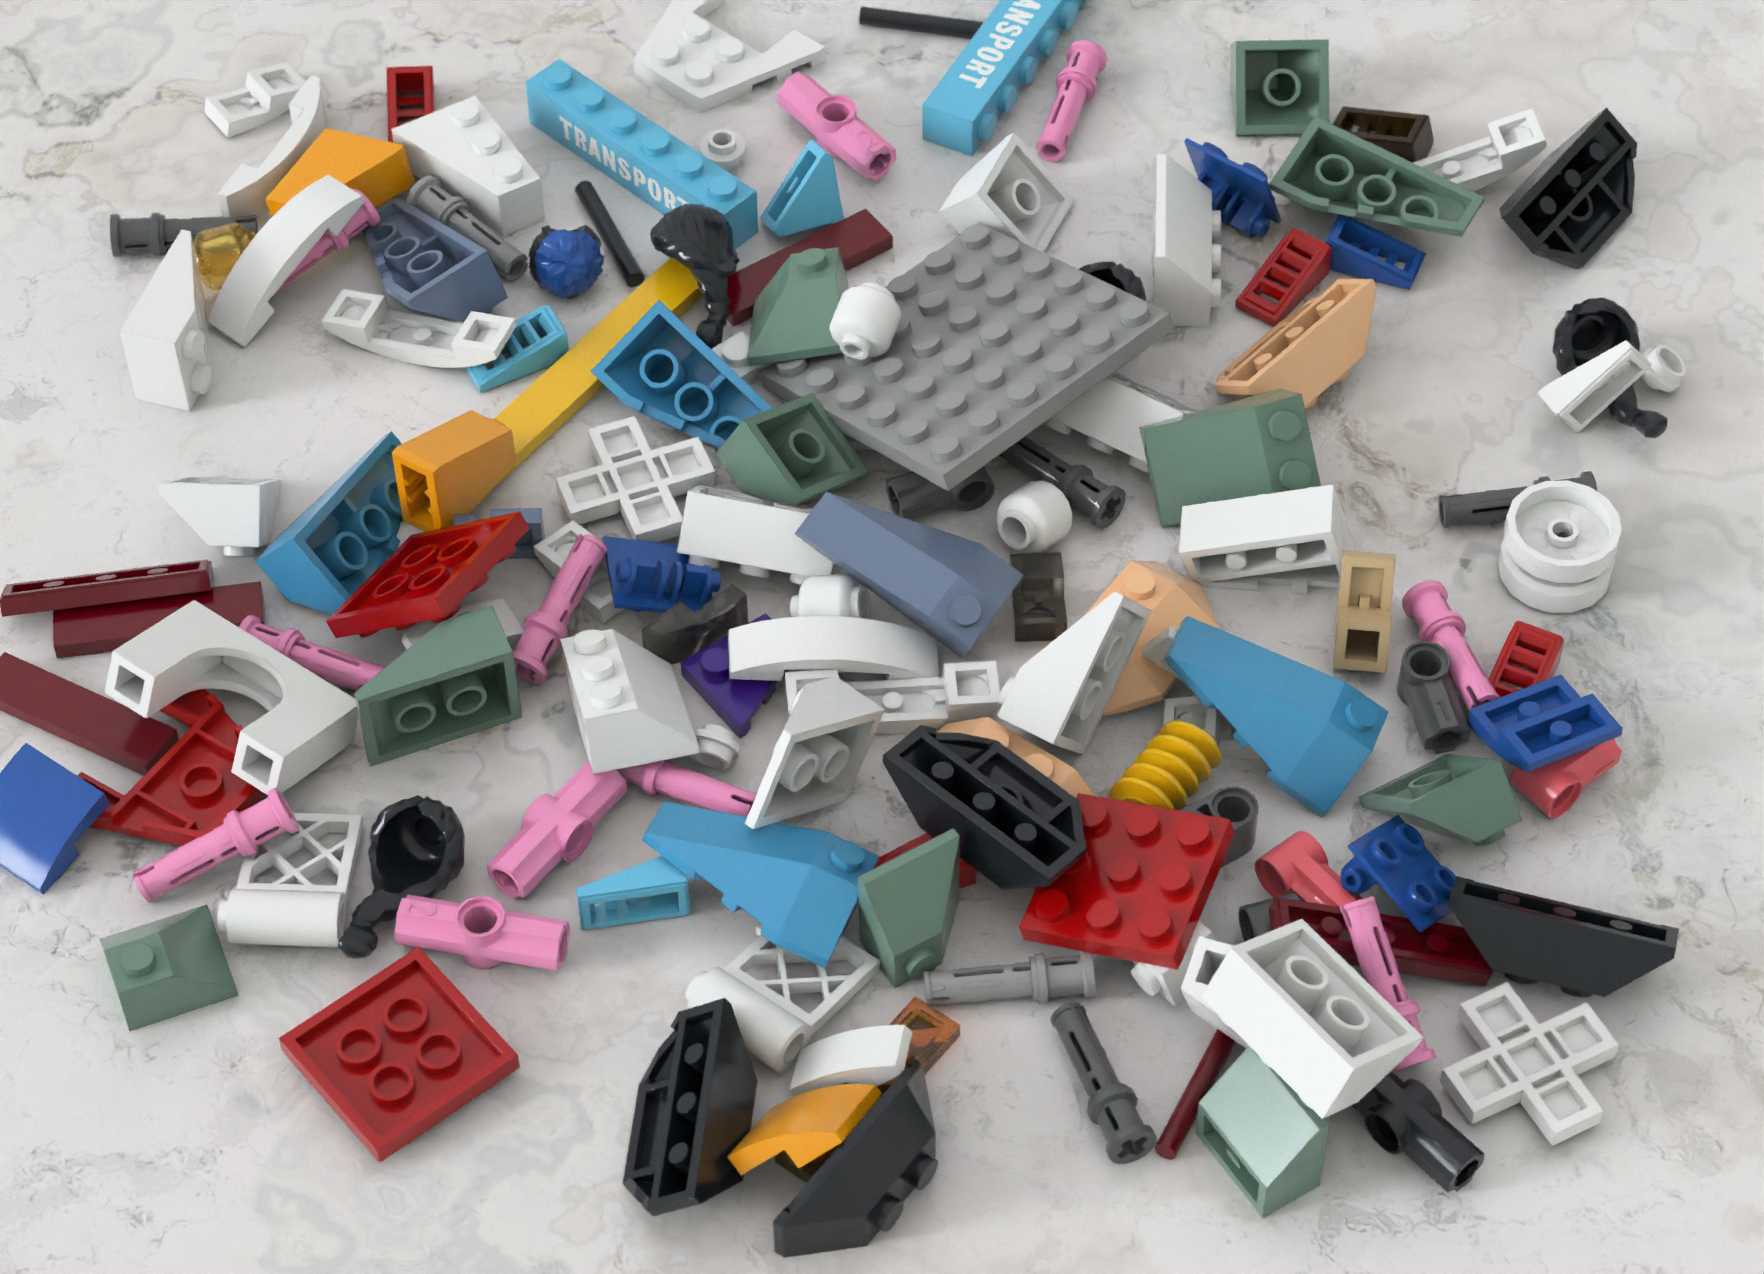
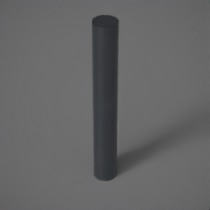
(918, 22)
(609, 234)

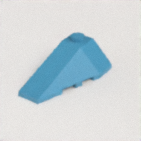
(677, 379)
(340, 535)
(1294, 717)
(781, 874)

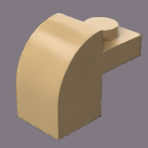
(1363, 611)

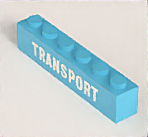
(993, 71)
(635, 149)

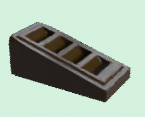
(1397, 132)

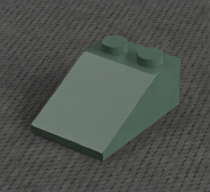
(1230, 453)
(441, 688)

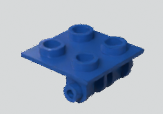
(1236, 189)
(656, 576)
(1405, 870)

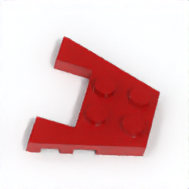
(189, 785)

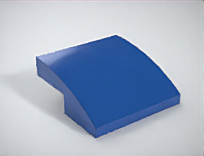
(1542, 724)
(43, 816)

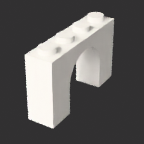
(201, 650)

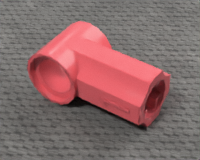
(1560, 783)
(1302, 868)

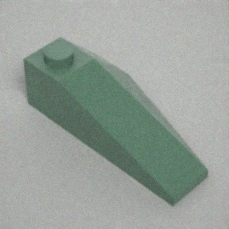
(1357, 179)

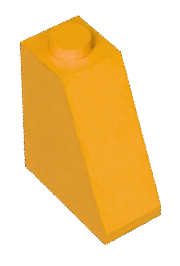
(357, 161)
(451, 469)

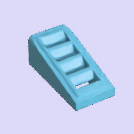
(546, 346)
(635, 895)

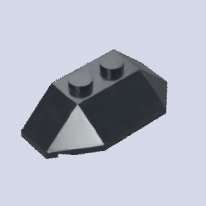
(1576, 194)
(1008, 814)
(1558, 941)
(691, 1112)
(866, 1176)

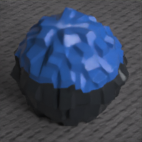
(566, 260)

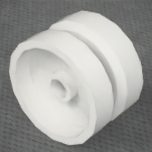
(1559, 546)

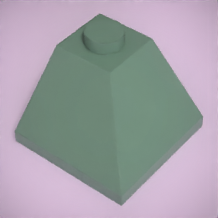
(1279, 85)
(797, 308)
(791, 453)
(1451, 797)
(911, 908)
(168, 967)

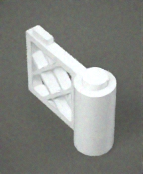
(292, 907)
(766, 1017)

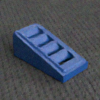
(1357, 248)

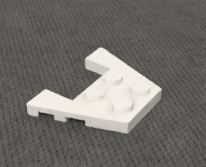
(709, 65)

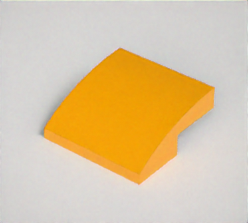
(805, 1125)

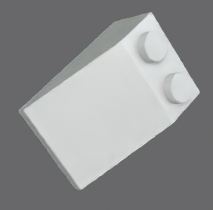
(168, 332)
(1072, 679)
(816, 752)

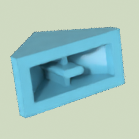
(807, 194)

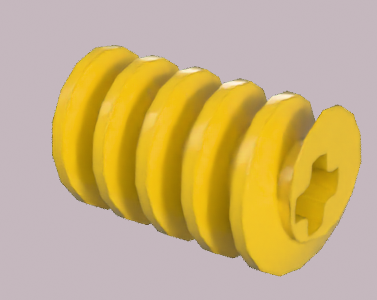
(1169, 767)

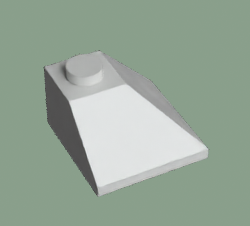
(1011, 195)
(225, 510)

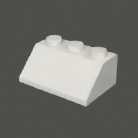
(1183, 246)
(1113, 414)
(748, 532)
(625, 702)
(1310, 1016)

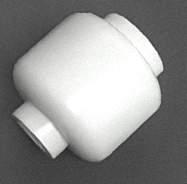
(866, 320)
(1034, 517)
(831, 597)

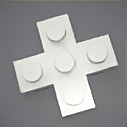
(635, 480)
(1529, 1063)

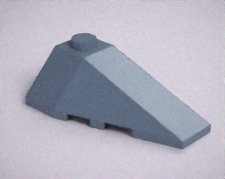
(431, 264)
(922, 572)

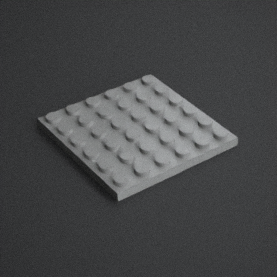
(980, 357)

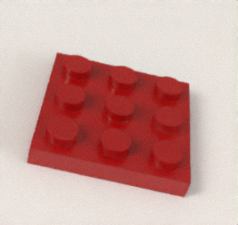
(428, 576)
(1135, 886)
(399, 1054)

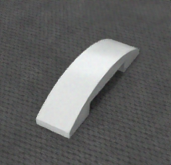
(1482, 162)
(249, 186)
(276, 252)
(414, 338)
(828, 643)
(962, 694)

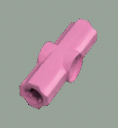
(836, 126)
(555, 830)
(457, 930)

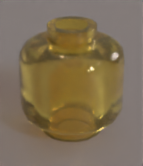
(219, 250)

